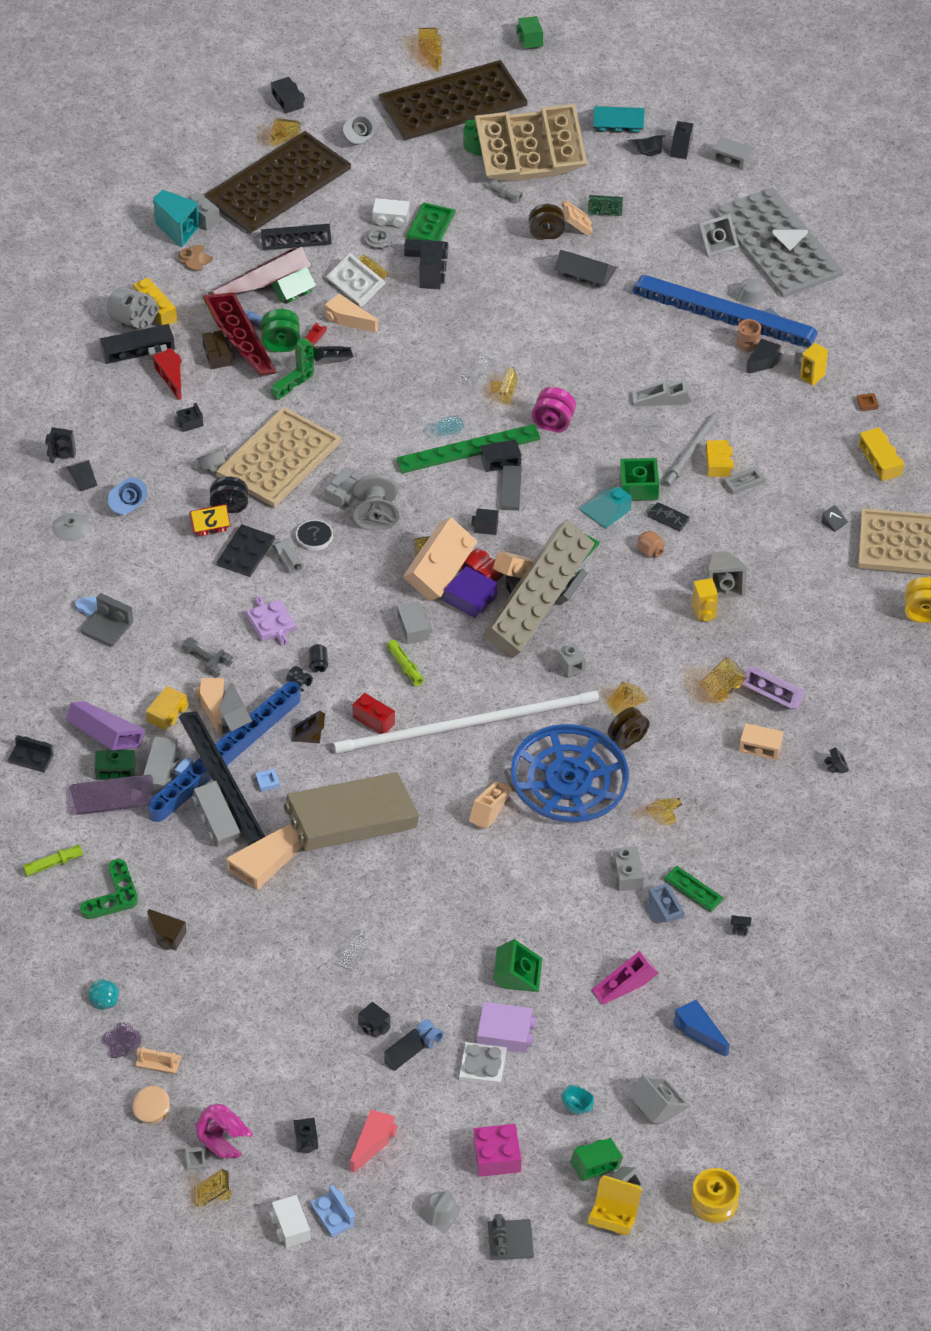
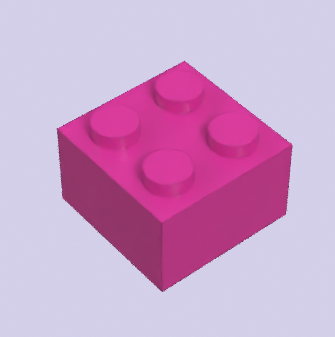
(497, 1150)

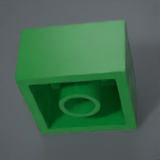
(640, 478)

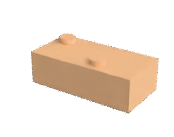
(440, 559)

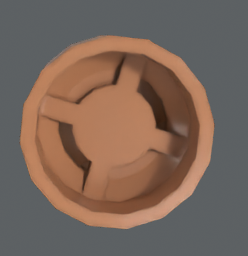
(748, 335)

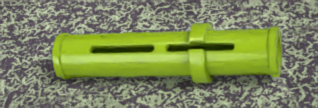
(409, 667)
(55, 859)

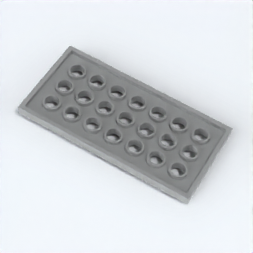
(772, 222)

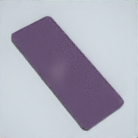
(110, 795)

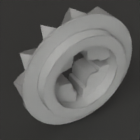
(373, 234)

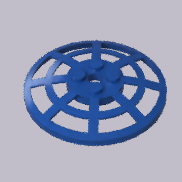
(569, 766)

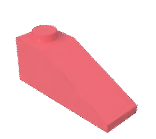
(374, 1137)

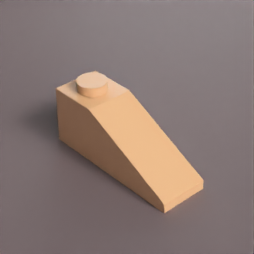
(349, 314)
(211, 695)
(489, 804)

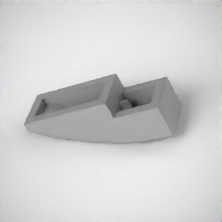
(662, 394)

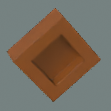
(867, 402)

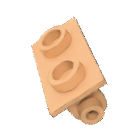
(158, 1060)

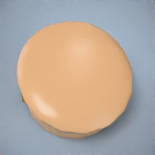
(151, 1104)

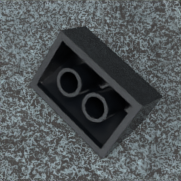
(584, 268)

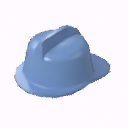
(127, 495)

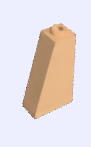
(265, 857)

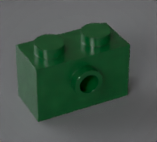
(115, 764)

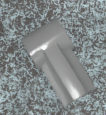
(287, 553)

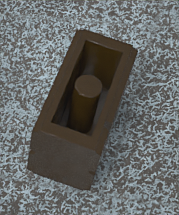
(217, 349)

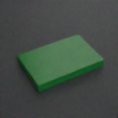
(431, 222)

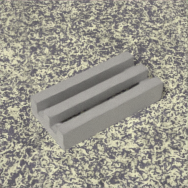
(745, 483)

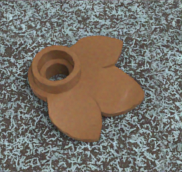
(194, 257)

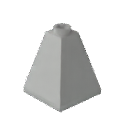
(728, 575)

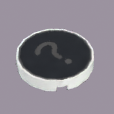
(314, 535)

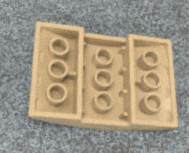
(531, 143)

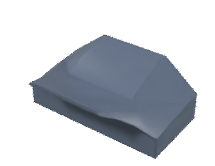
(663, 904)

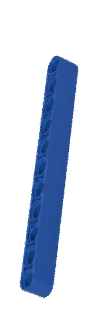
(724, 310)
(229, 746)

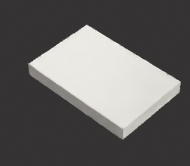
(355, 280)

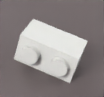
(391, 212)
(290, 1221)

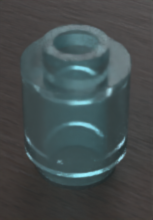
(450, 425)

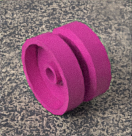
(553, 409)

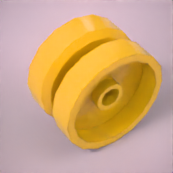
(918, 600)
(715, 1195)

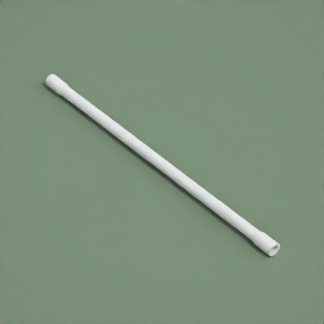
(351, 744)

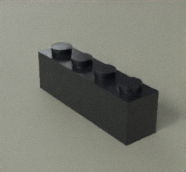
(135, 343)

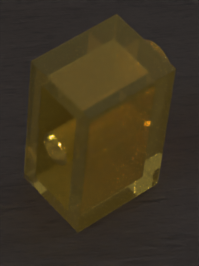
(723, 680)

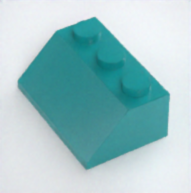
(618, 118)

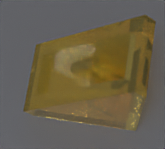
(284, 130)
(626, 696)

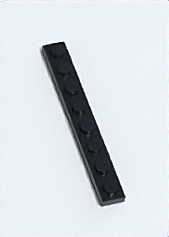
(220, 773)

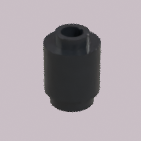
(318, 658)

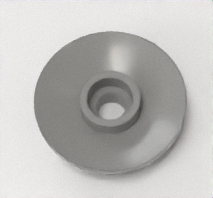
(76, 530)

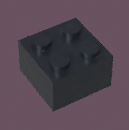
(432, 264)

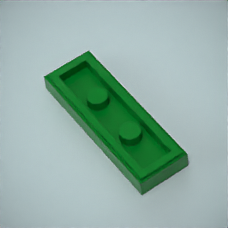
(693, 888)

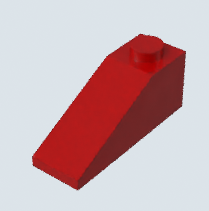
(169, 368)

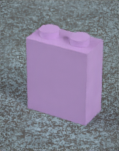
(506, 1026)

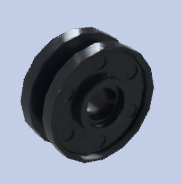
(229, 491)

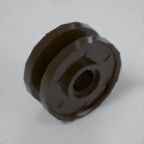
(546, 222)
(628, 727)

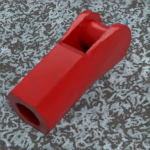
(316, 333)

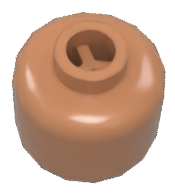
(651, 544)

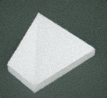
(789, 238)

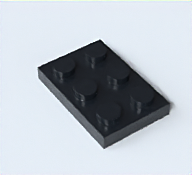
(245, 550)

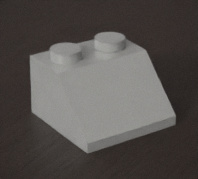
(657, 1098)

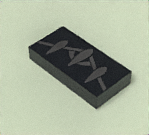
(668, 516)

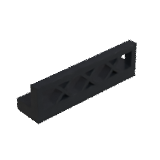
(306, 229)

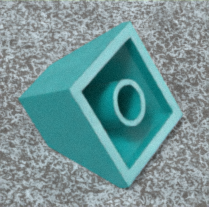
(608, 506)

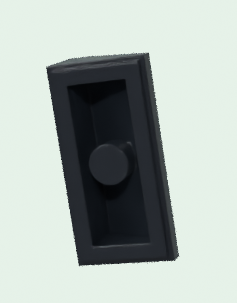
(403, 1050)

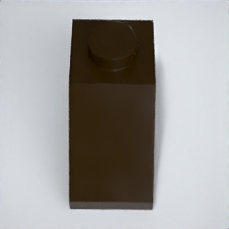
(166, 929)

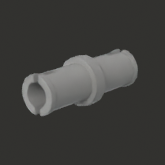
(506, 190)

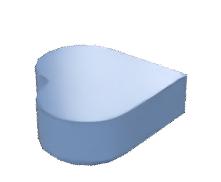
(87, 605)

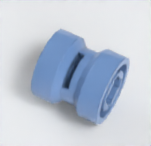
(429, 1032)

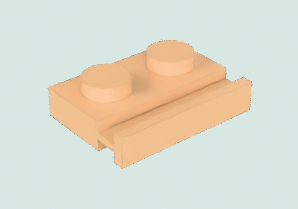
(577, 218)

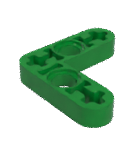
(303, 371)
(117, 898)

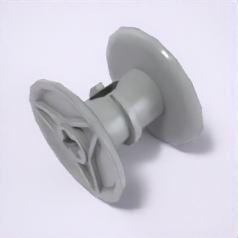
(376, 493)

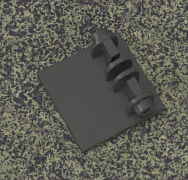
(510, 1238)

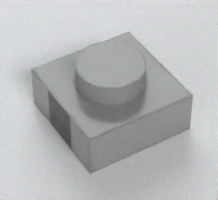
(155, 350)

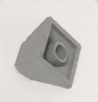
(718, 235)

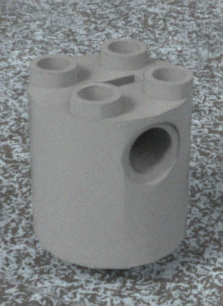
(132, 307)

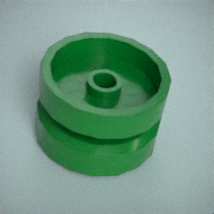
(280, 330)

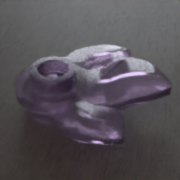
(119, 1040)

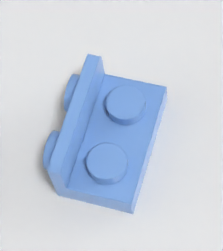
(333, 1211)

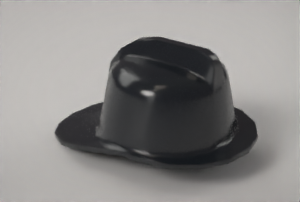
(650, 146)

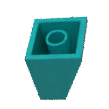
(176, 216)

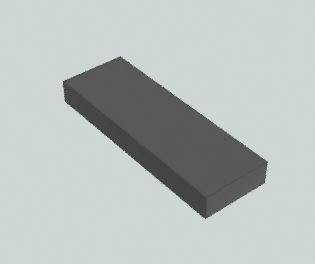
(511, 488)

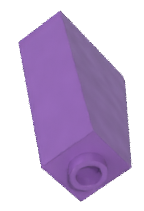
(104, 726)

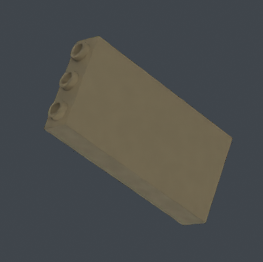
(351, 811)

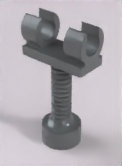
(211, 667)

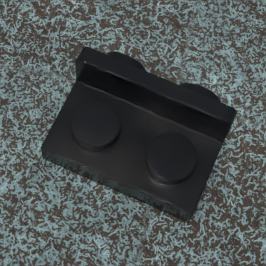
(60, 443)
(31, 753)

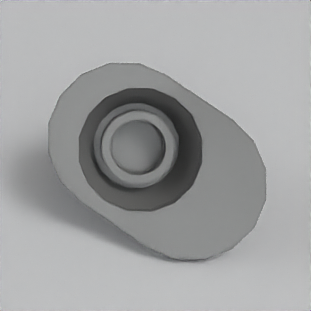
(359, 128)
(749, 292)
(213, 459)
(440, 1210)

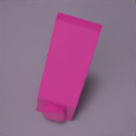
(626, 978)

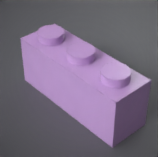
(773, 687)

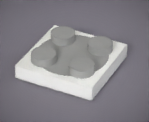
(483, 1063)

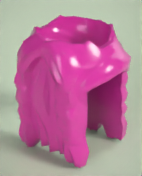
(212, 1132)

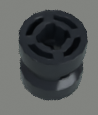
(297, 675)

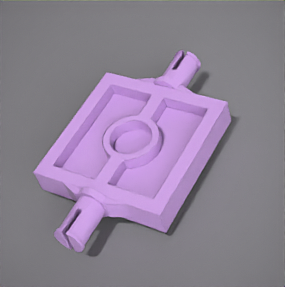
(271, 620)

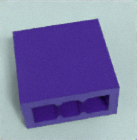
(470, 592)

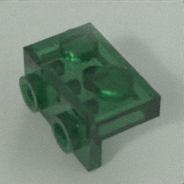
(605, 205)

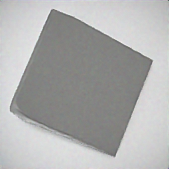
(195, 1158)

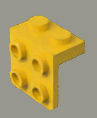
(615, 1205)

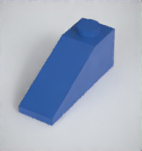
(698, 1025)

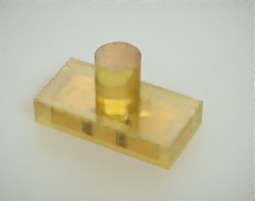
(506, 387)
(665, 807)
(213, 1187)

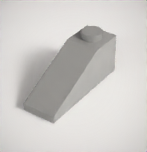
(233, 710)

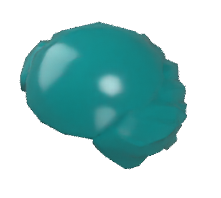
(103, 994)
(577, 1100)

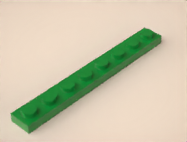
(464, 448)

